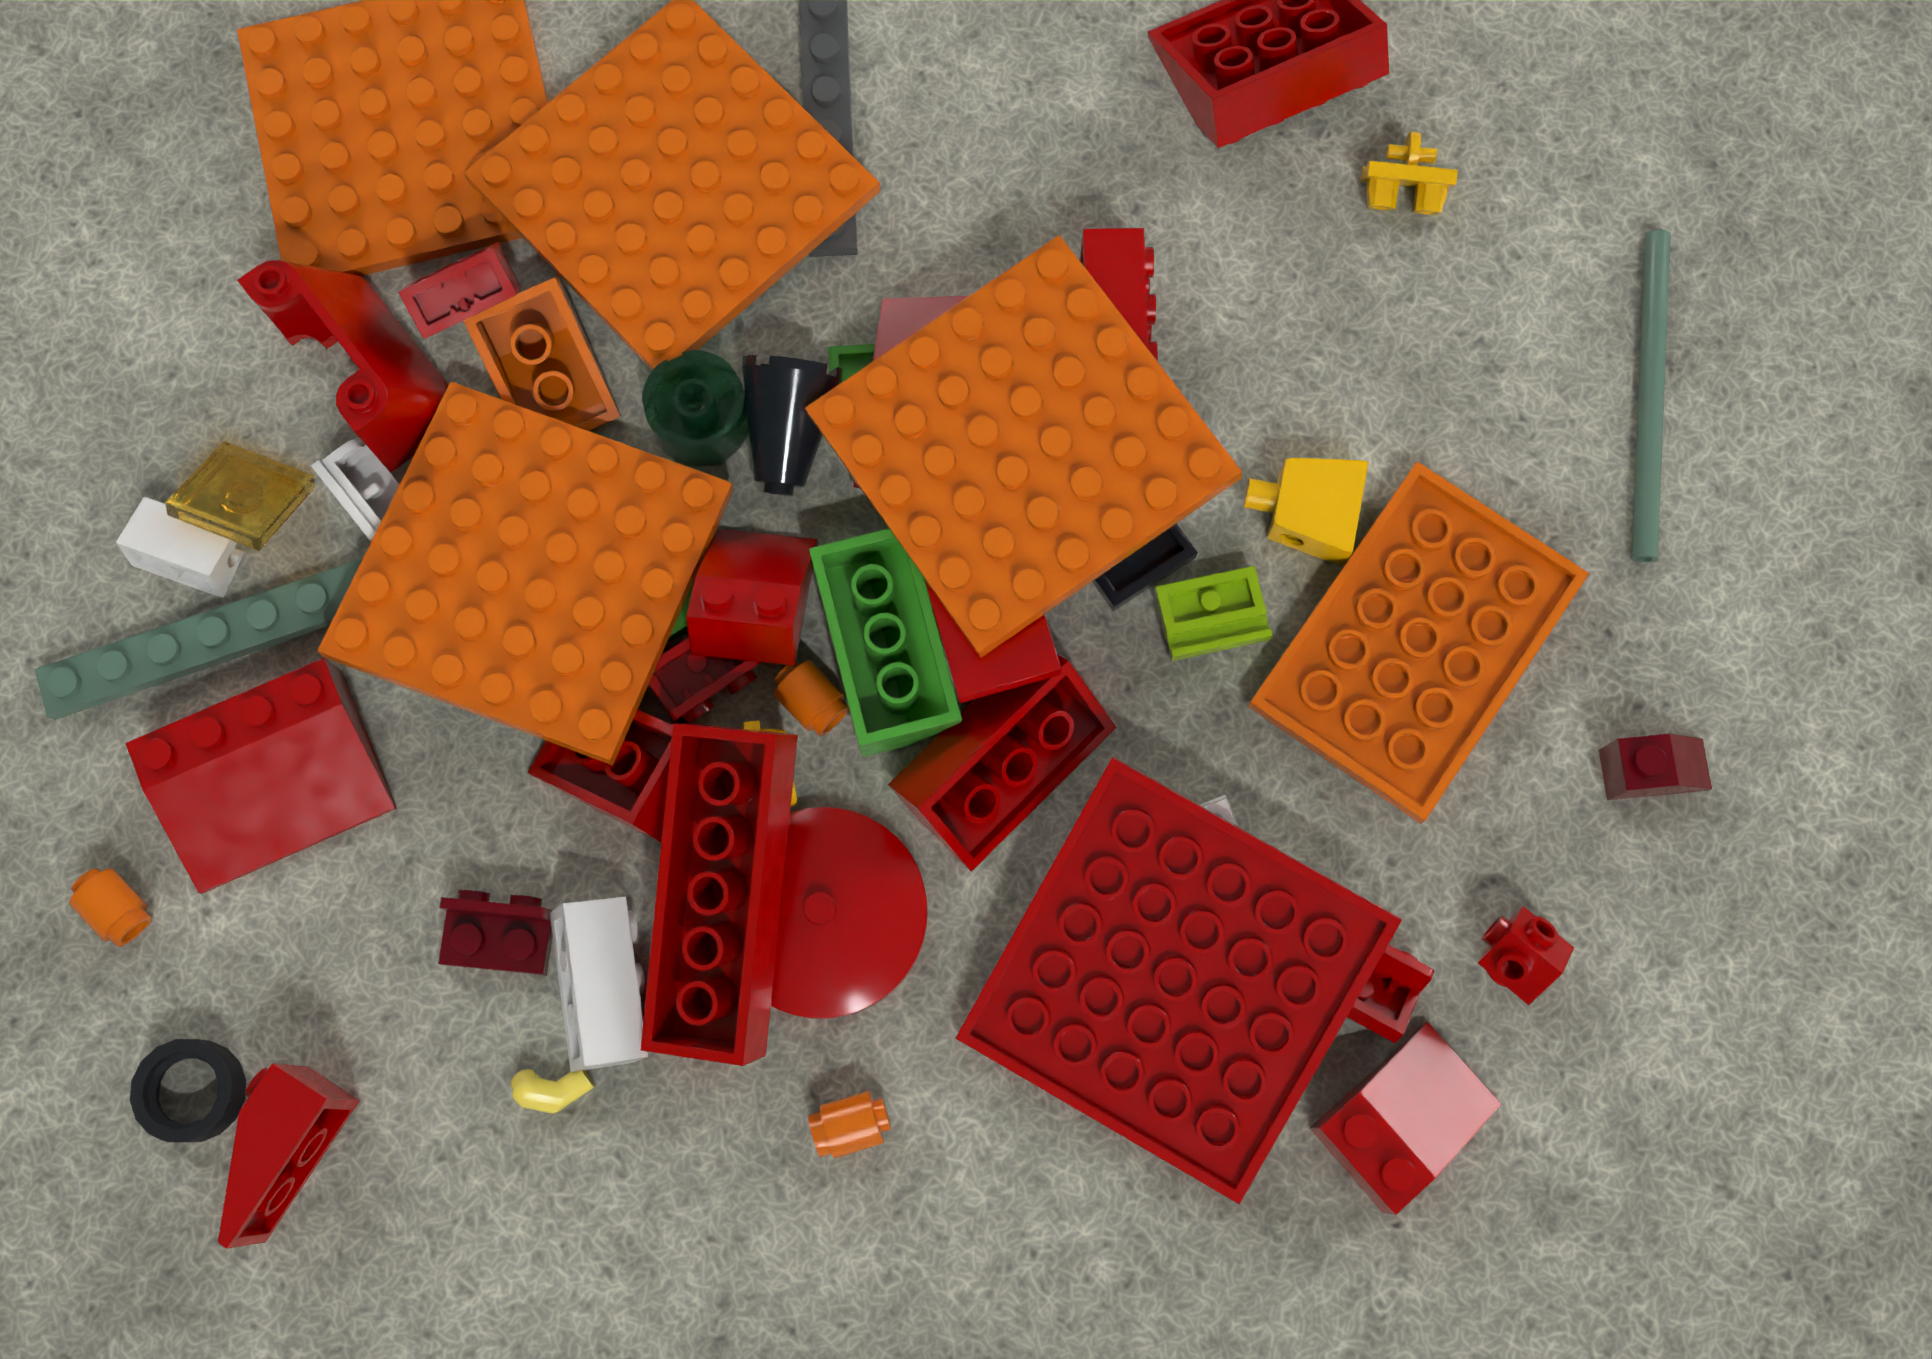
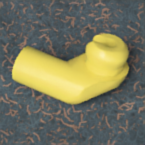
(547, 1095)

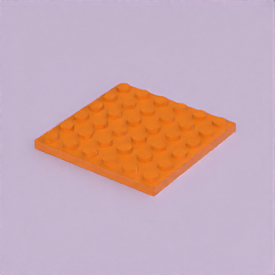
(377, 118)
(672, 183)
(1022, 445)
(528, 572)

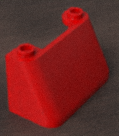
(396, 384)

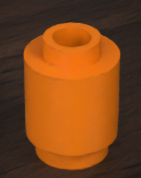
(810, 697)
(109, 906)
(849, 1125)

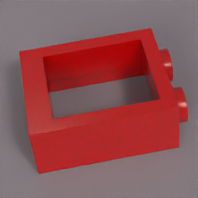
(440, 297)

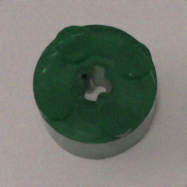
(687, 384)

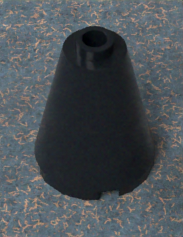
(778, 424)

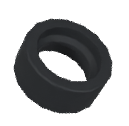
(146, 1087)

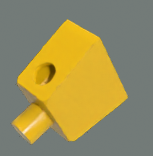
(1313, 505)

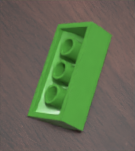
(885, 642)

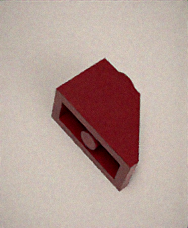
(1654, 766)

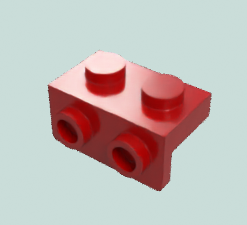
(688, 681)
(1391, 994)

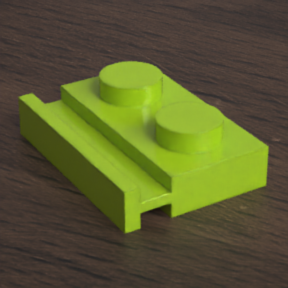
(1212, 613)

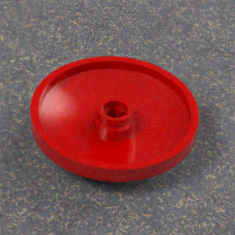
(846, 915)

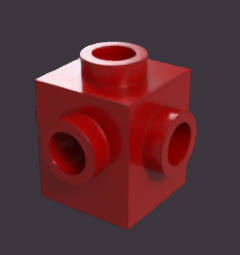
(1524, 954)

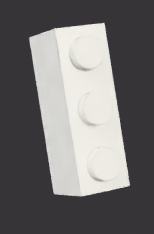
(599, 982)

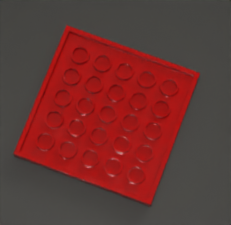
(1178, 979)

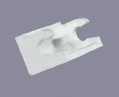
(358, 484)
(178, 549)

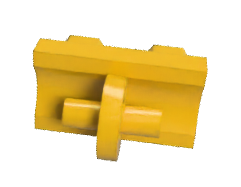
(1429, 182)

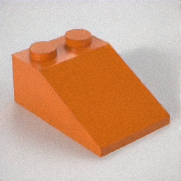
(543, 357)

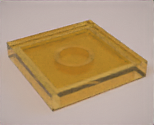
(240, 495)

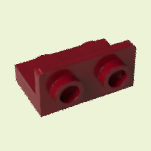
(495, 934)

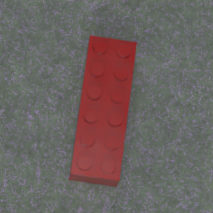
(719, 893)

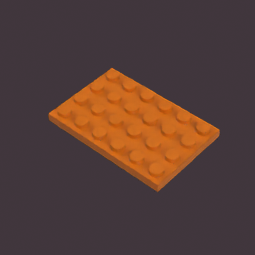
(1418, 642)

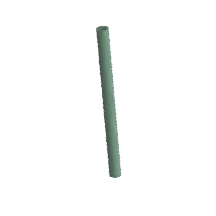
(1651, 397)

